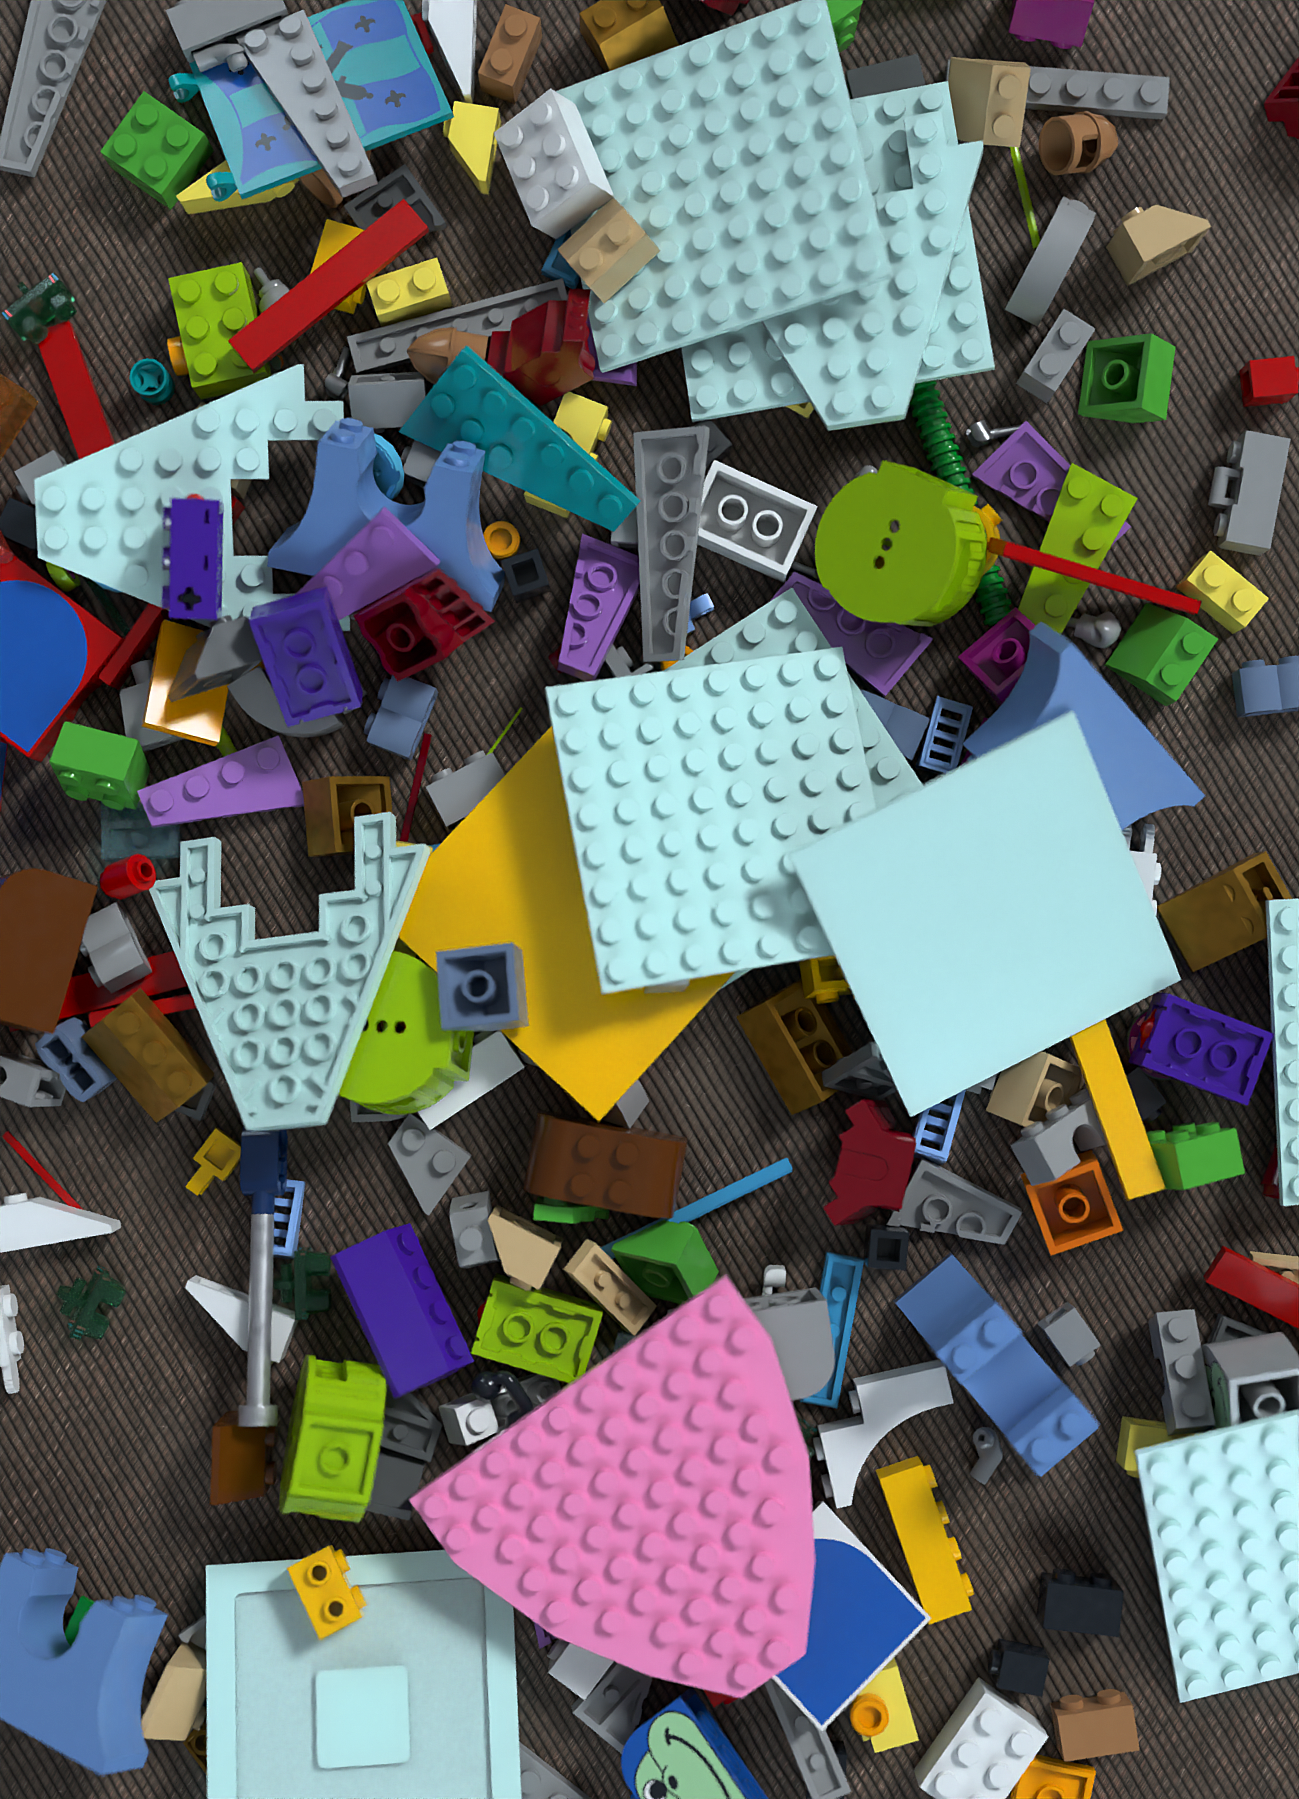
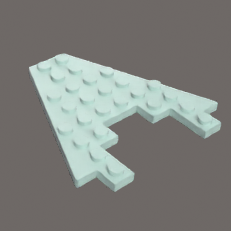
(866, 346)
(108, 507)
(295, 1004)

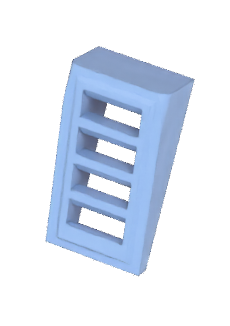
(933, 765)
(937, 1156)
(294, 1220)

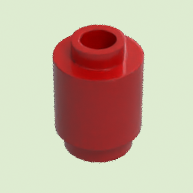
(128, 877)

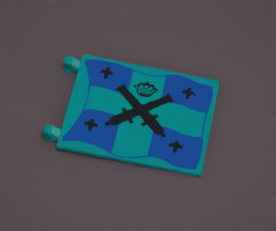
(379, 75)

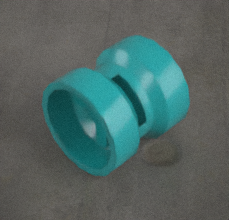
(146, 375)

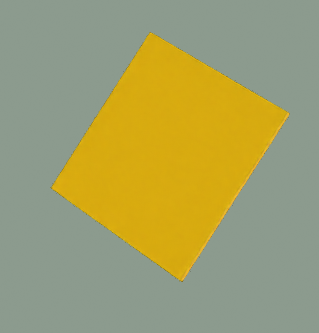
(517, 880)

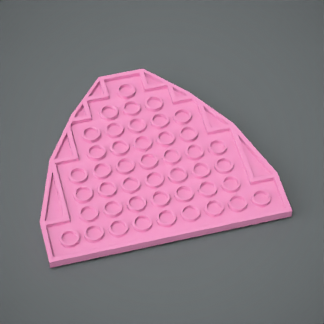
(652, 1505)

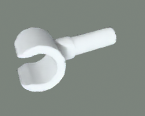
(773, 1277)

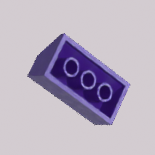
(402, 1310)

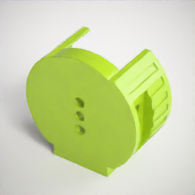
(932, 556)
(411, 1068)
(333, 1439)

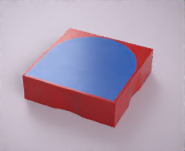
(46, 658)

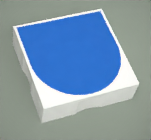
(854, 1625)

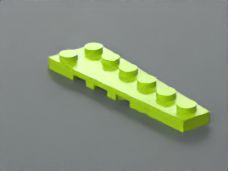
(1082, 531)

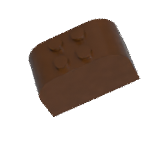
(39, 944)
(605, 1165)

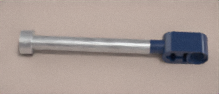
(262, 1177)

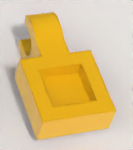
(217, 1158)

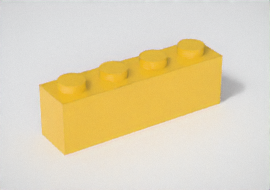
(924, 1540)

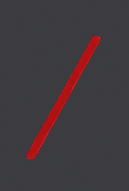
(40, 1170)

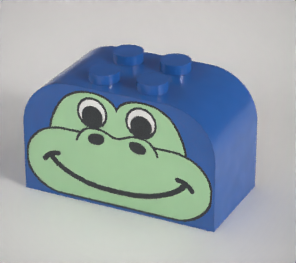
(685, 1756)

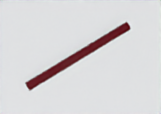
(415, 787)

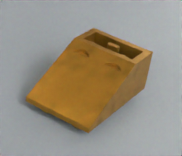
(1223, 911)

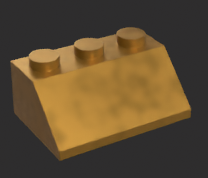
(795, 1044)
(148, 1056)

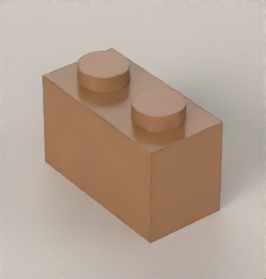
(510, 54)
(1094, 1725)

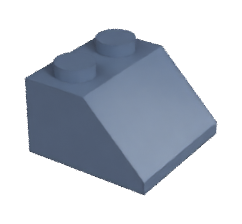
(482, 988)

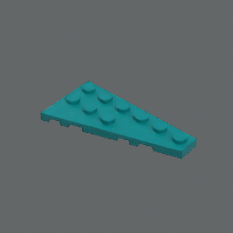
(518, 441)

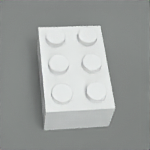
(553, 164)
(752, 521)
(981, 1748)

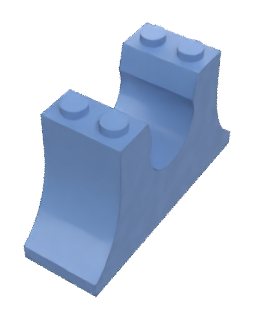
(348, 499)
(1128, 758)
(996, 1364)
(80, 1695)

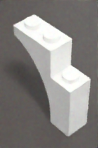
(883, 1403)

